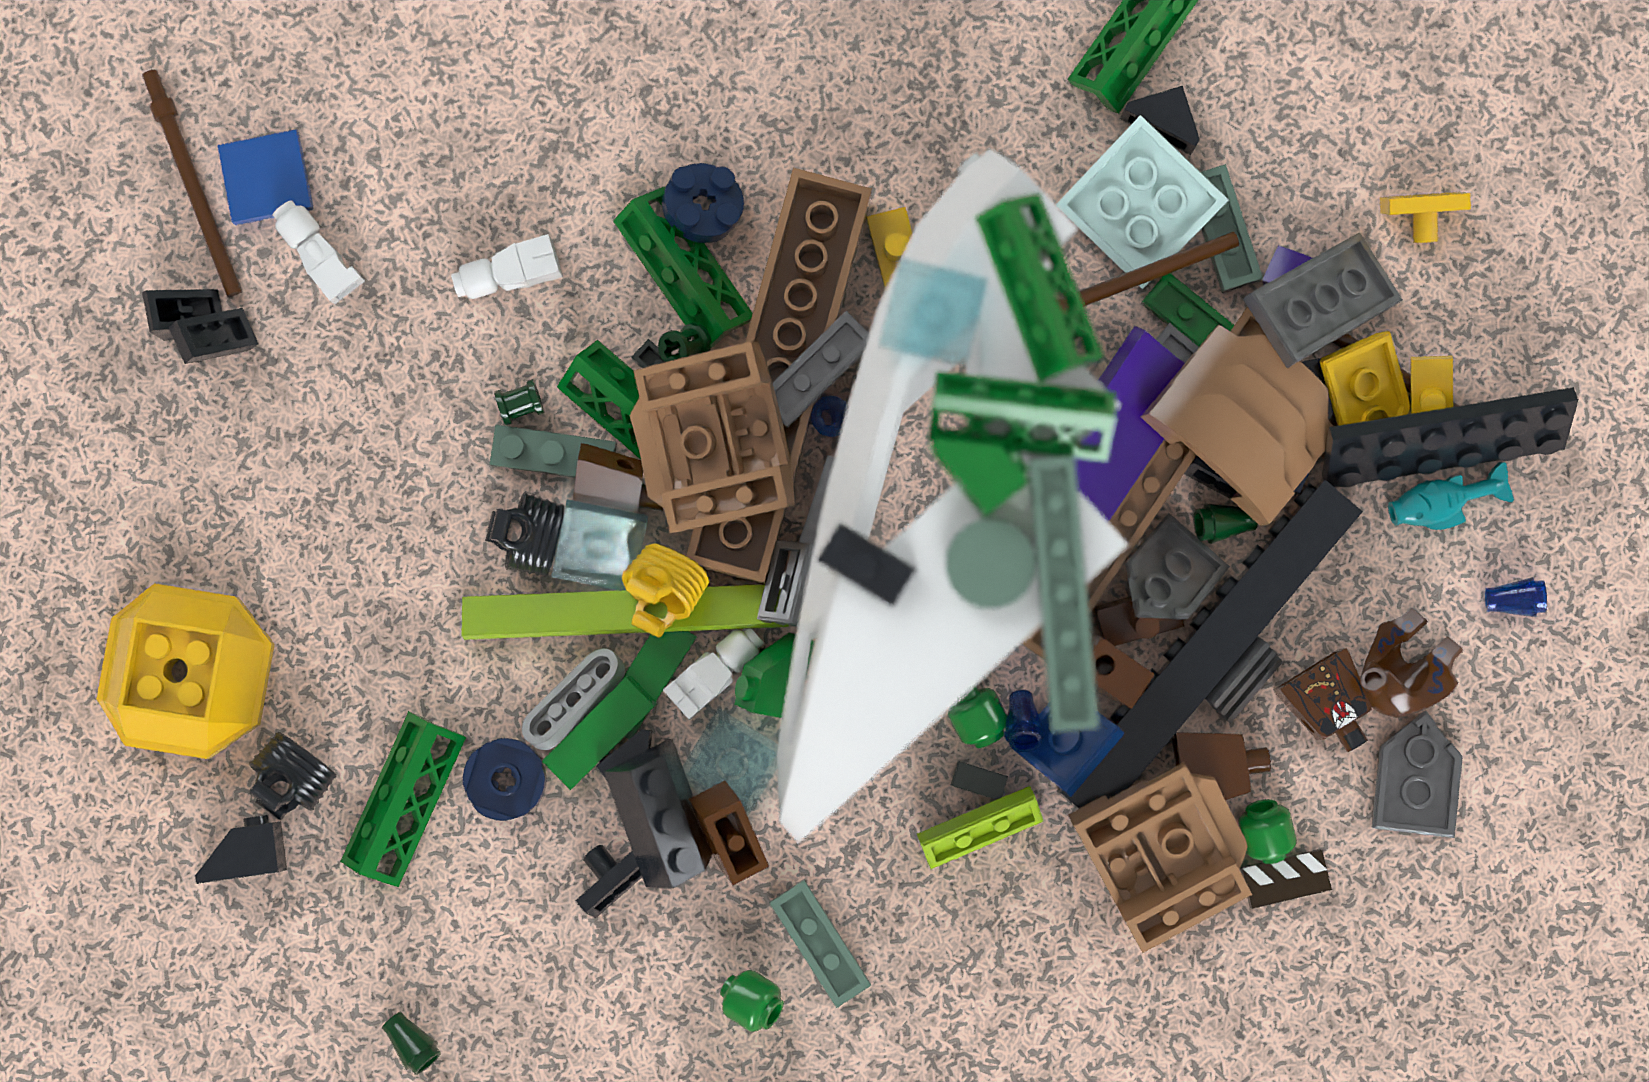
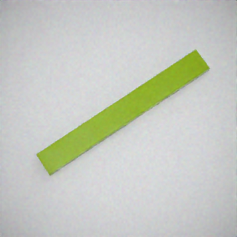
(603, 613)

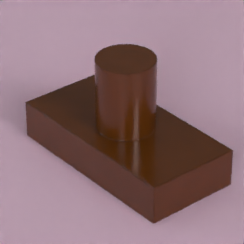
(1120, 625)

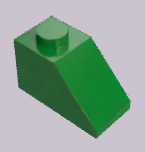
(982, 471)
(766, 678)

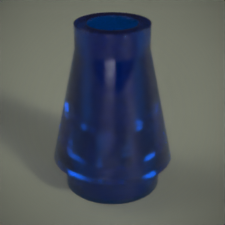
(836, 408)
(1518, 598)
(1023, 724)

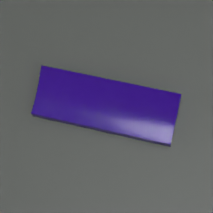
(1137, 377)

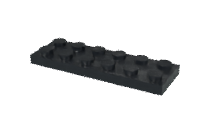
(1449, 438)

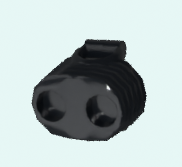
(540, 527)
(289, 763)

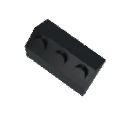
(658, 817)

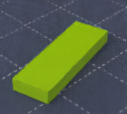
(980, 827)

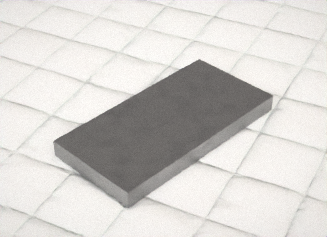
(1322, 299)

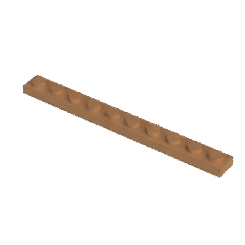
(1144, 500)

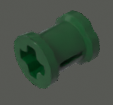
(680, 340)
(519, 402)

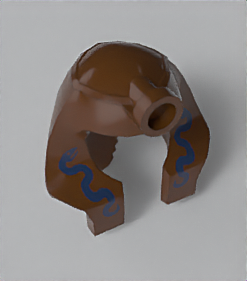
(1404, 687)

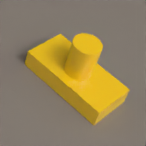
(1425, 210)
(890, 237)
(1431, 383)

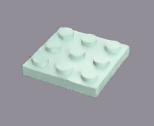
(1141, 199)

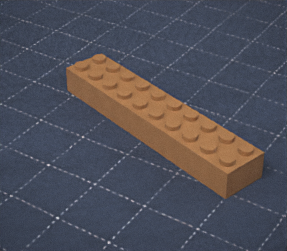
(793, 308)

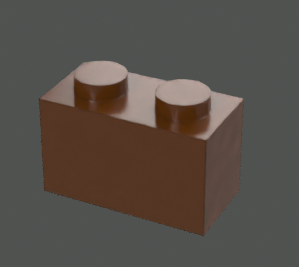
(729, 832)

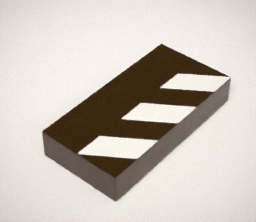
(1287, 880)

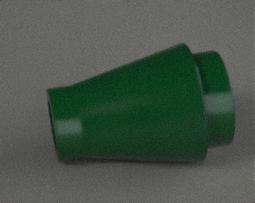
(1221, 522)
(412, 1044)

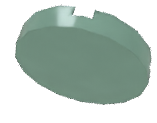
(990, 563)

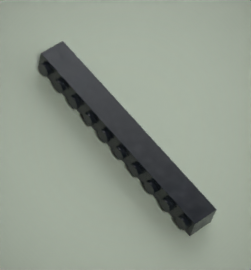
(1220, 637)

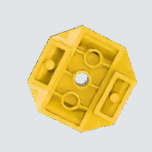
(225, 677)

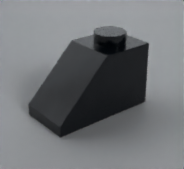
(246, 852)

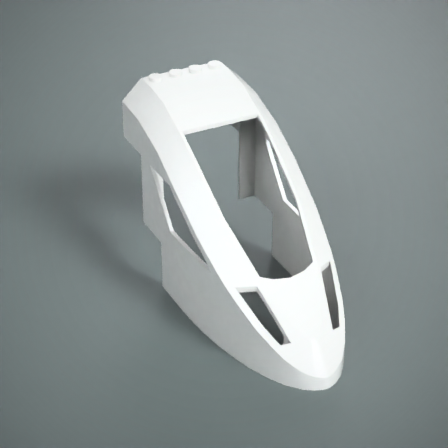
(895, 670)

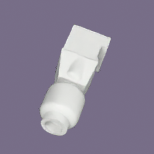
(317, 255)
(512, 268)
(712, 672)

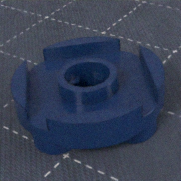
(708, 181)
(485, 791)

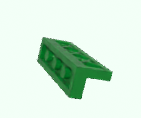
(1130, 60)
(677, 269)
(1033, 287)
(609, 382)
(1027, 403)
(391, 795)

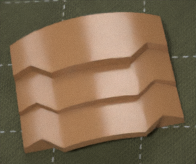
(1246, 418)
(712, 437)
(1166, 853)

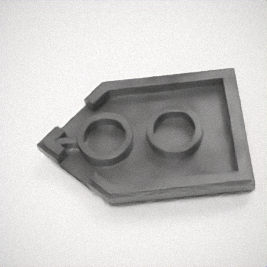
(1172, 572)
(1418, 781)

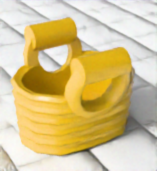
(666, 578)

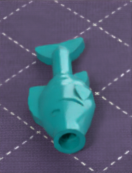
(1439, 502)

